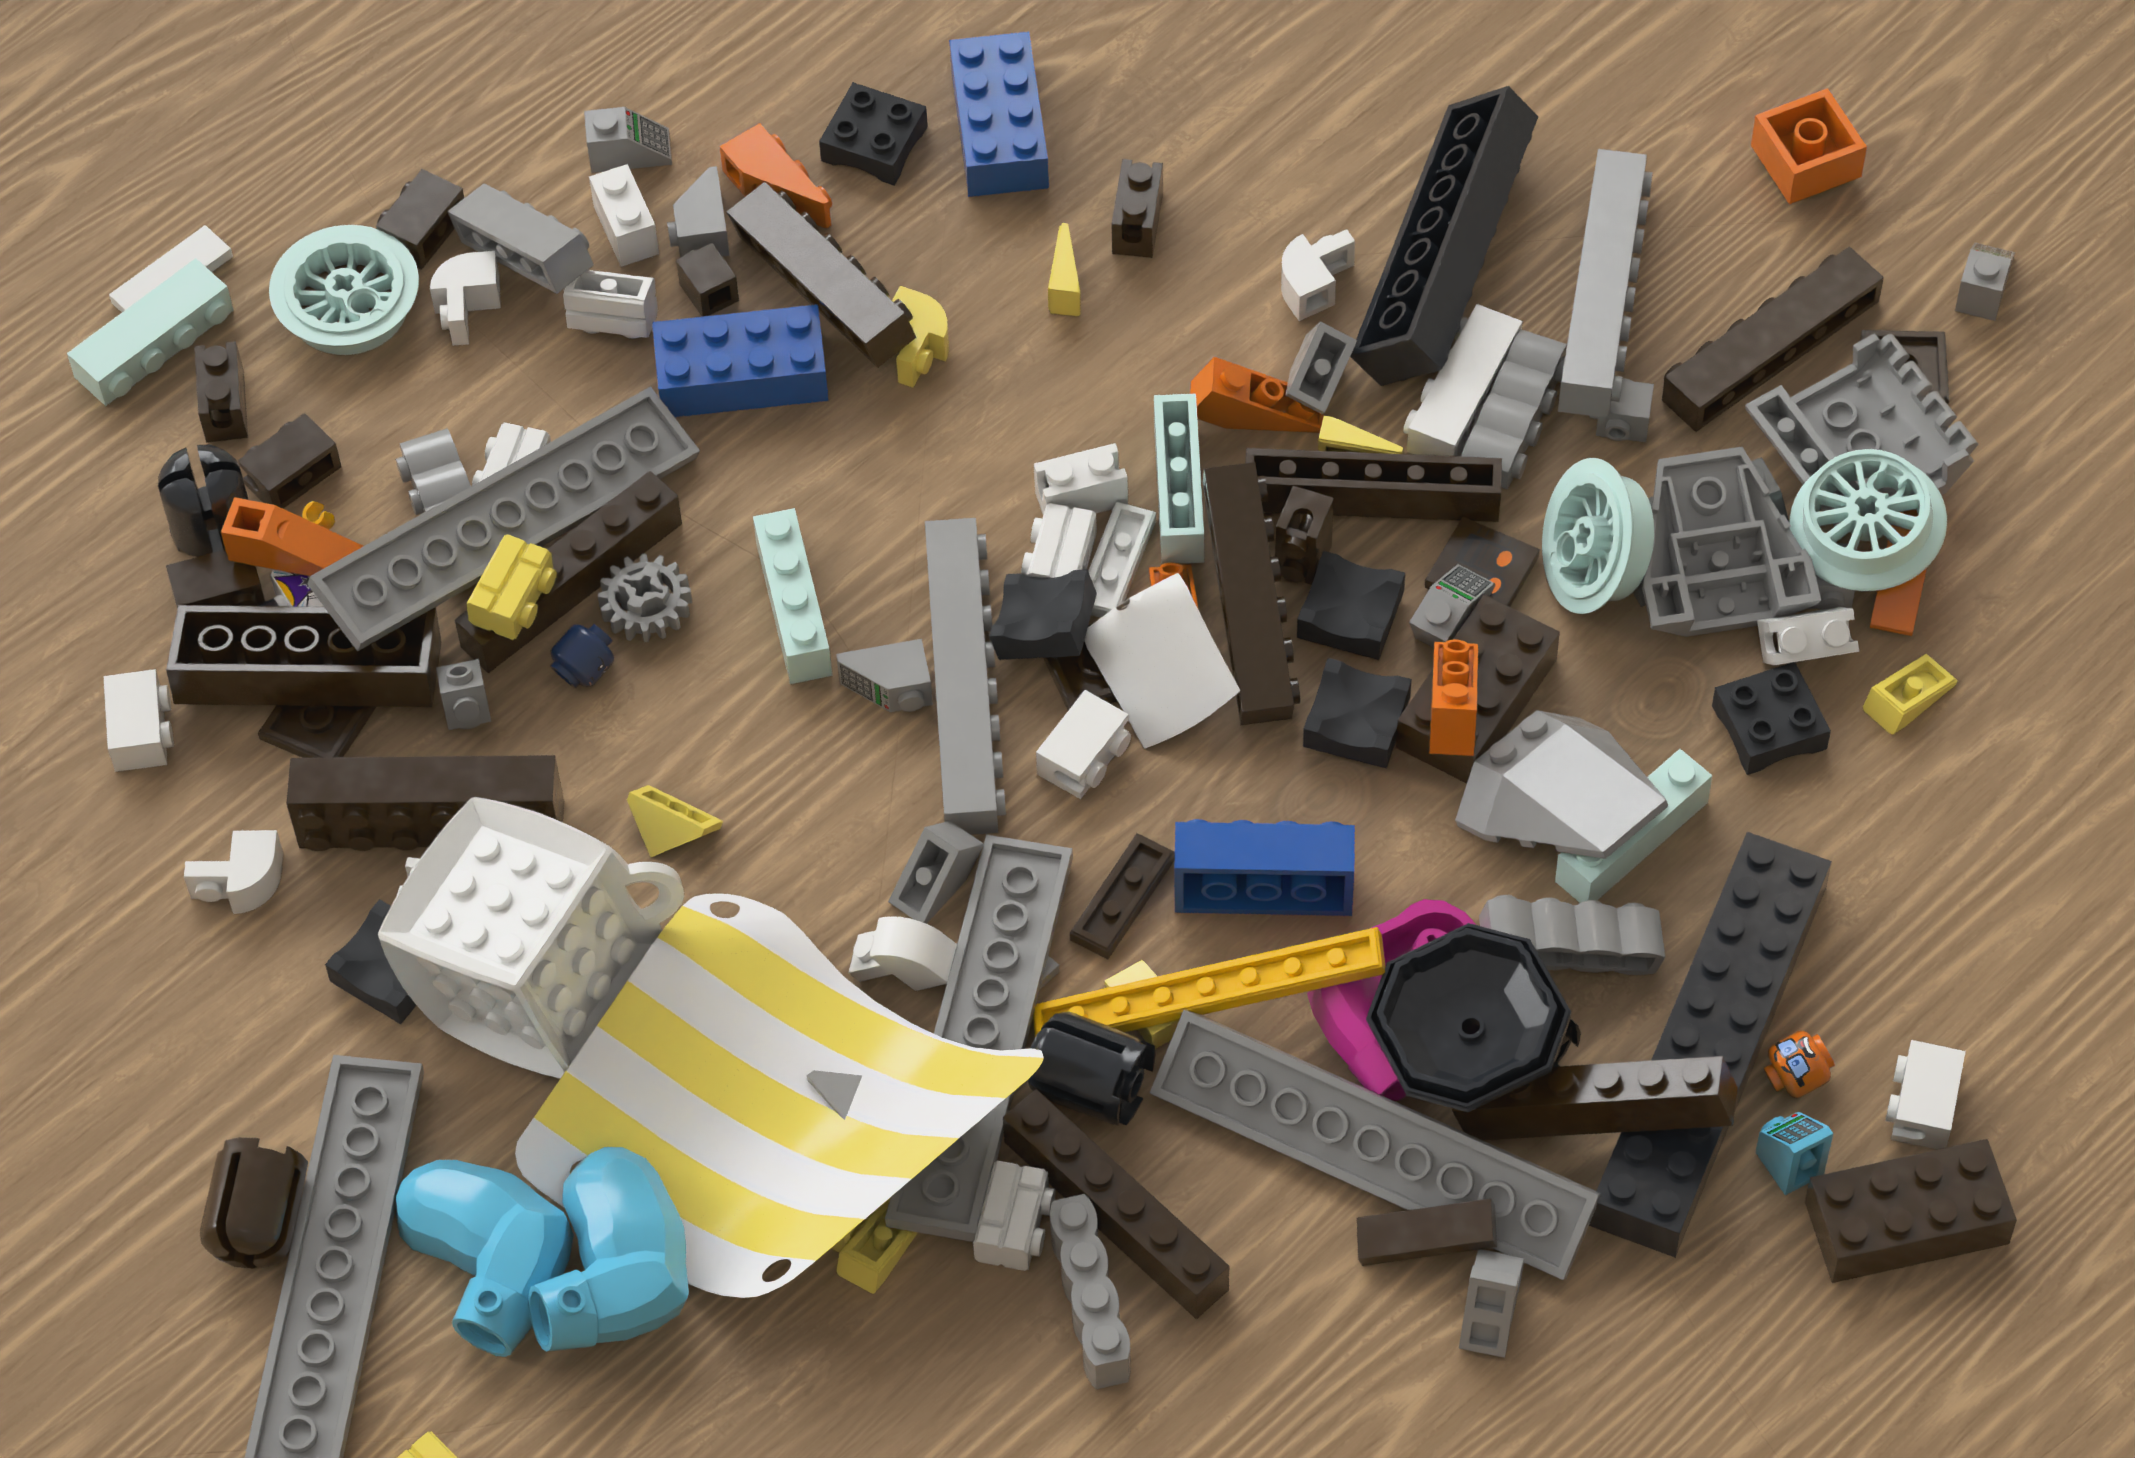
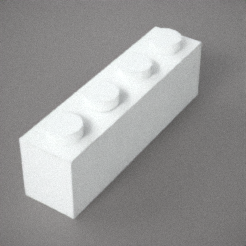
(1462, 386)

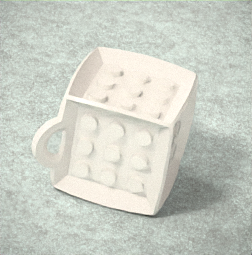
(521, 932)

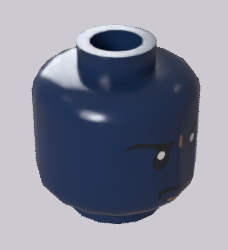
(582, 655)

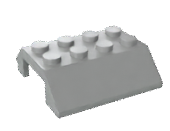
(1867, 407)

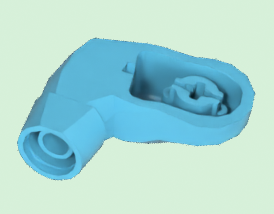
(490, 1229)
(629, 1252)

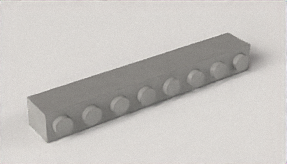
(1603, 283)
(961, 675)

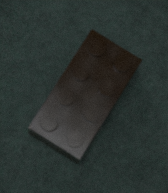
(1512, 664)
(1910, 1210)

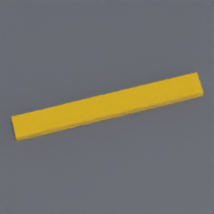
(1227, 983)

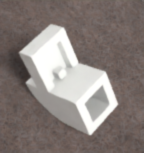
(1308, 272)
(462, 286)
(246, 879)
(906, 949)

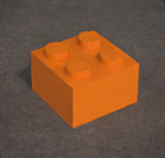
(1808, 146)

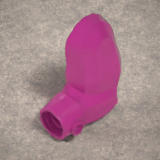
(1344, 1007)

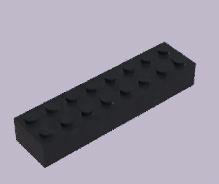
(1444, 237)

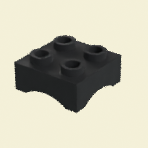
(873, 132)
(1350, 606)
(1043, 616)
(1356, 714)
(1771, 717)
(365, 971)

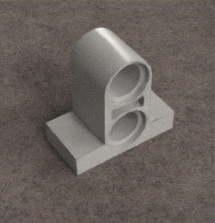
(1491, 1302)

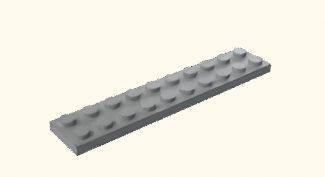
(529, 499)
(988, 1007)
(1370, 1139)
(336, 1260)

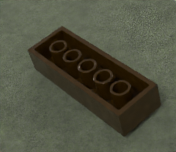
(297, 659)
(408, 799)

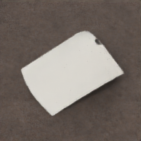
(1161, 661)

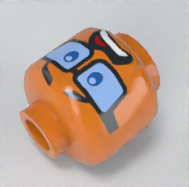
(1799, 1064)

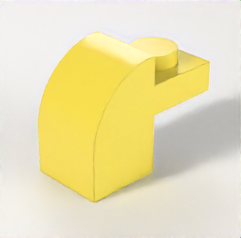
(931, 331)

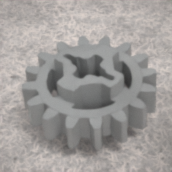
(645, 597)

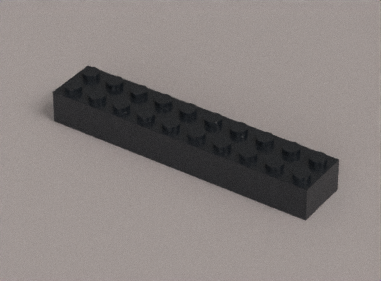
(1723, 1012)

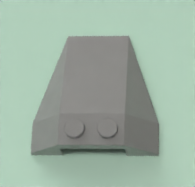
(1721, 548)
(1560, 787)

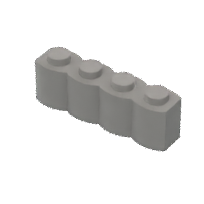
(1517, 403)
(433, 470)
(1582, 935)
(1090, 1291)

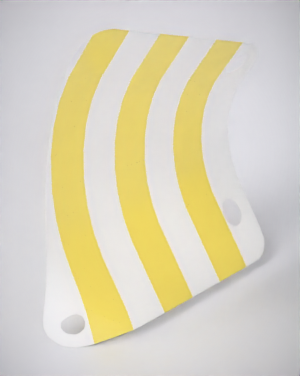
(711, 1086)

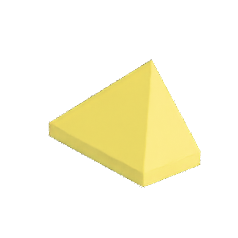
(667, 820)

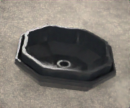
(1459, 983)

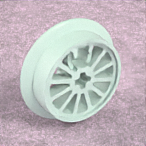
(344, 292)
(1596, 536)
(1879, 567)

